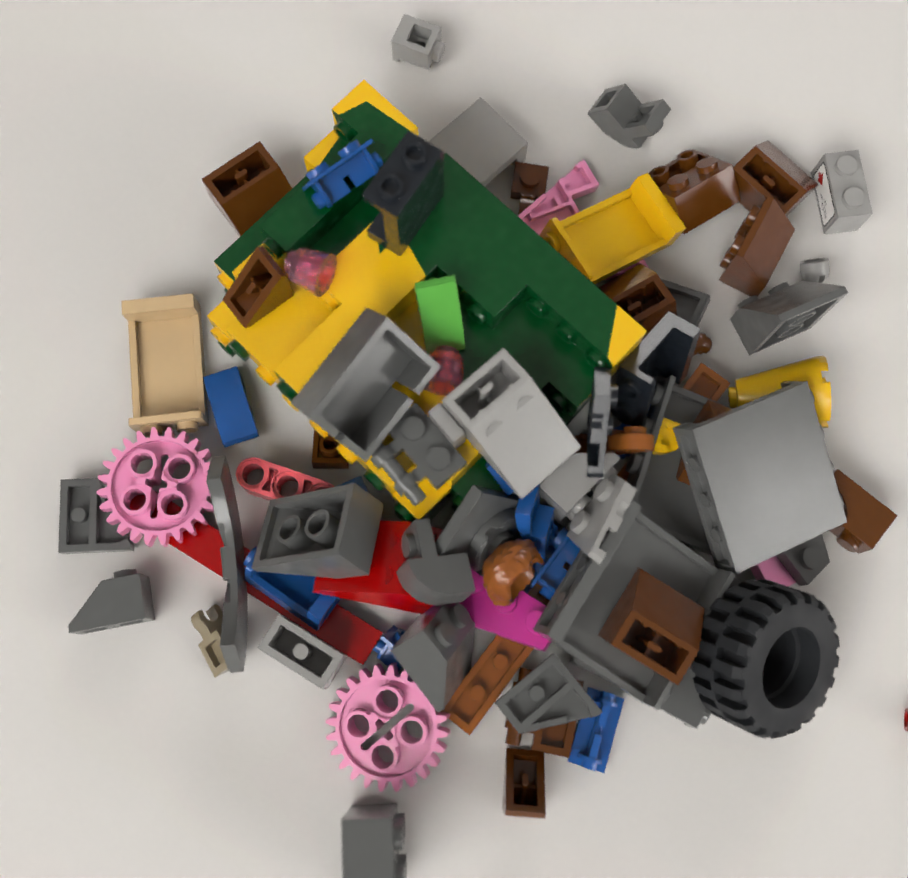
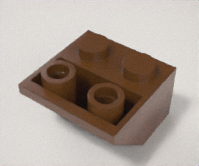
(771, 173)
(247, 187)
(697, 187)
(756, 248)
(641, 296)
(656, 626)

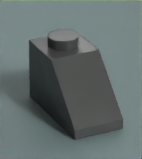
(116, 604)

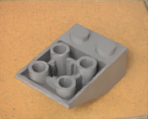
(511, 423)

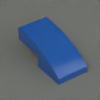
(230, 406)
(535, 520)

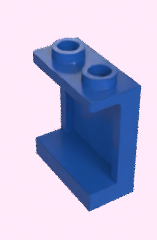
(292, 593)

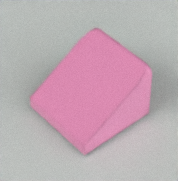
(773, 571)

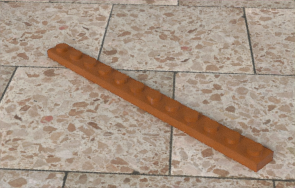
(505, 657)

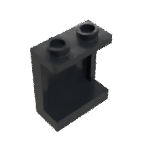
(405, 192)
(662, 352)

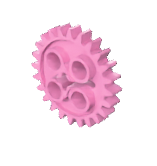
(125, 483)
(409, 753)

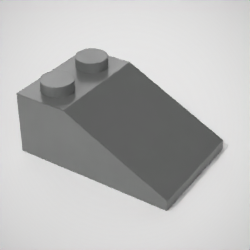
(783, 312)
(320, 533)

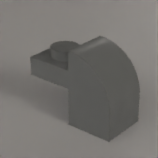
(626, 118)
(429, 576)

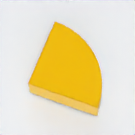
(666, 439)

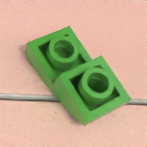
(440, 313)

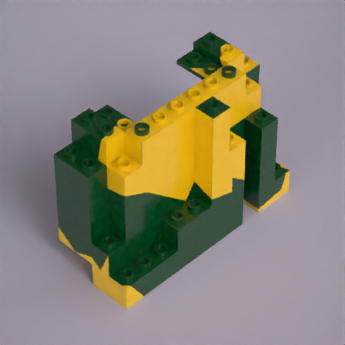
(507, 278)

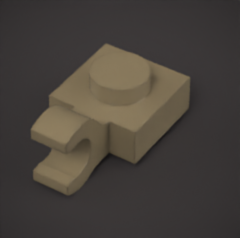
(211, 634)

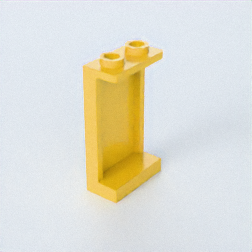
(616, 231)

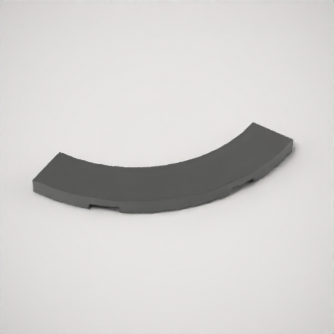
(235, 606)

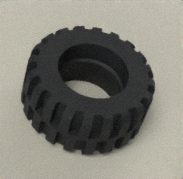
(766, 658)

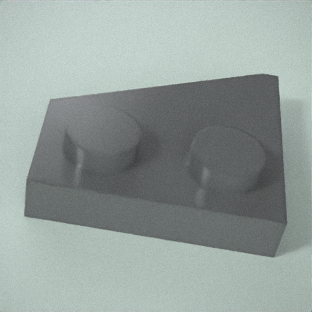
(546, 698)

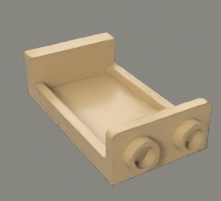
(166, 364)

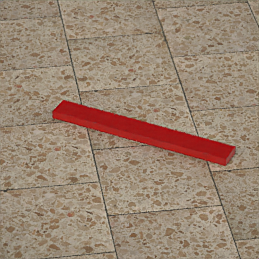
(340, 628)

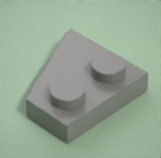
(602, 514)

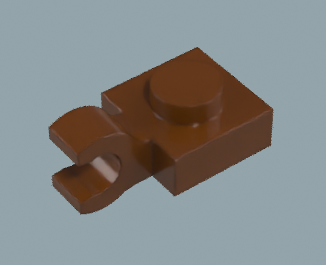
(528, 183)

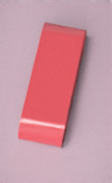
(274, 478)

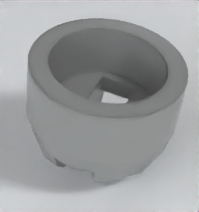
(815, 269)

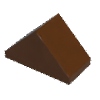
(257, 289)
(524, 784)

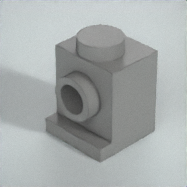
(417, 42)

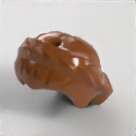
(509, 570)

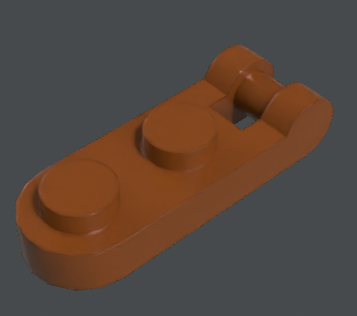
(626, 441)

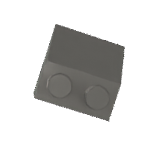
(438, 651)

